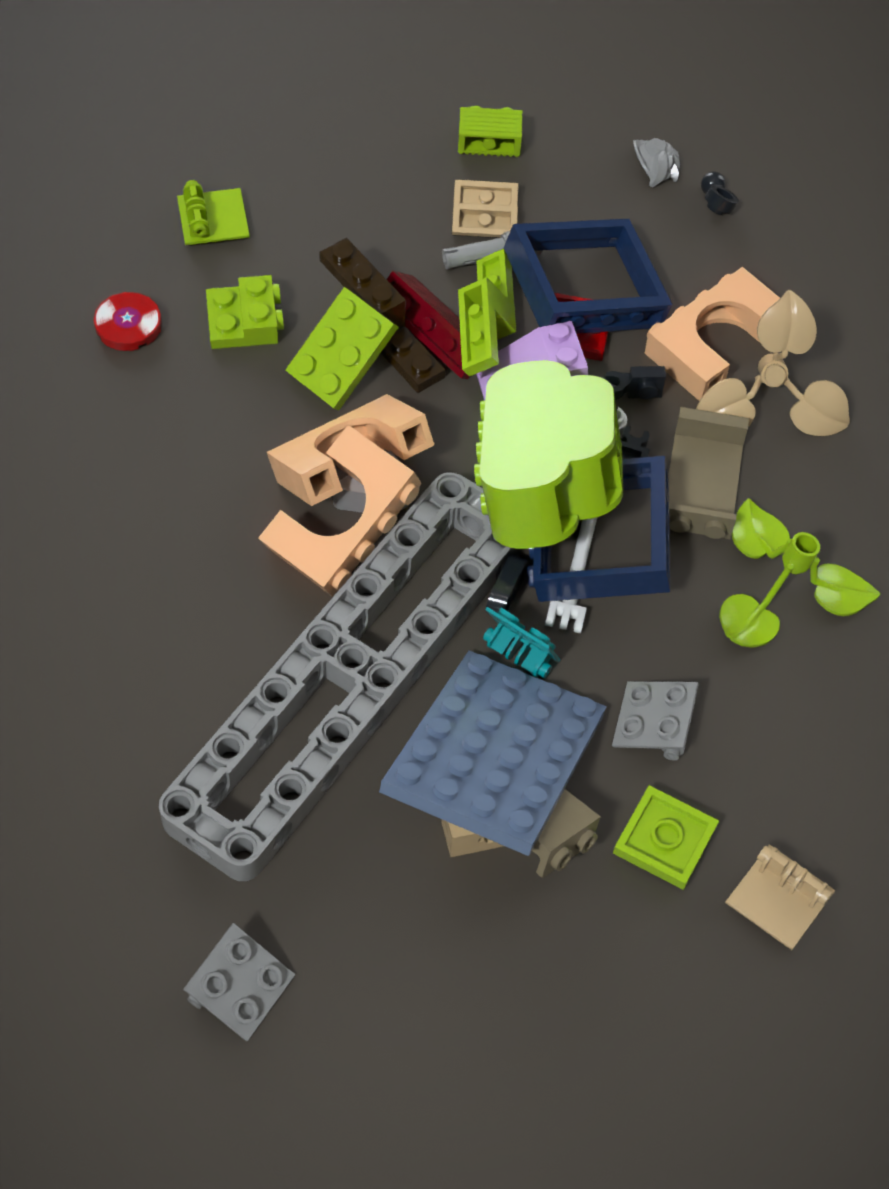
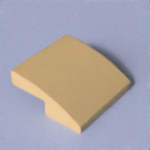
(484, 208)

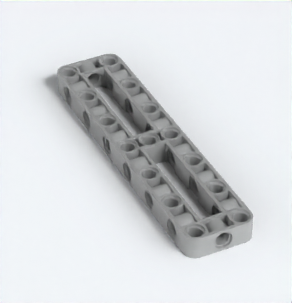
(305, 667)

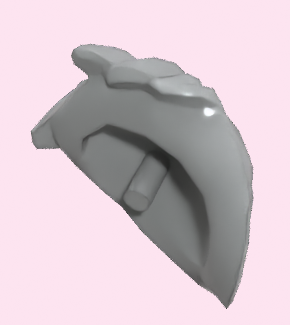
(658, 160)

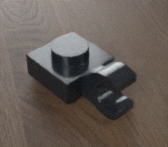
(641, 382)

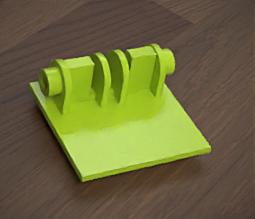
(211, 214)

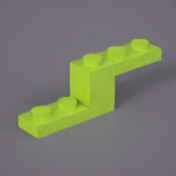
(486, 313)

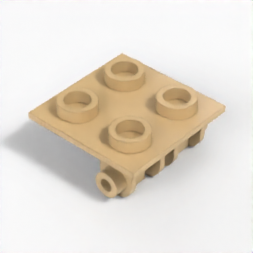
(780, 896)

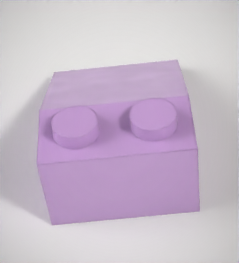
(549, 343)

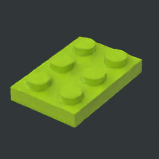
(341, 348)

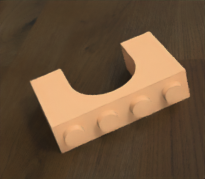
(676, 343)
(311, 474)
(332, 559)

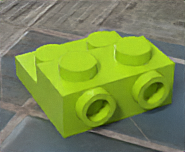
(244, 313)

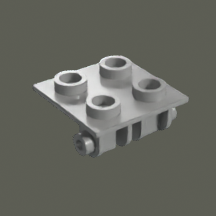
(656, 716)
(238, 982)

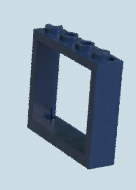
(587, 315)
(652, 579)

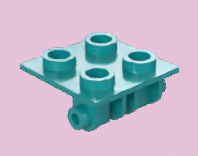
(511, 634)

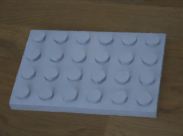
(494, 752)

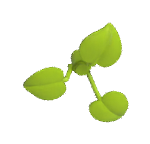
(762, 534)

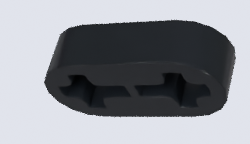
(507, 583)

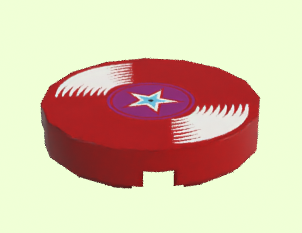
(127, 321)

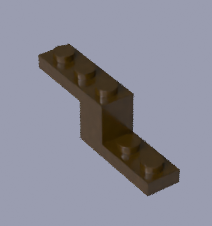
(365, 281)

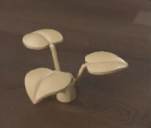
(784, 328)

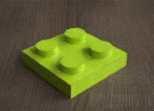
(665, 837)

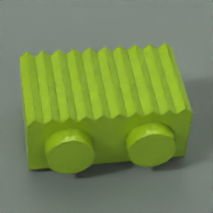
(490, 131)

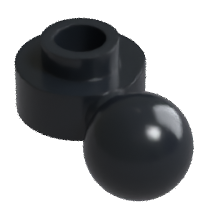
(718, 197)

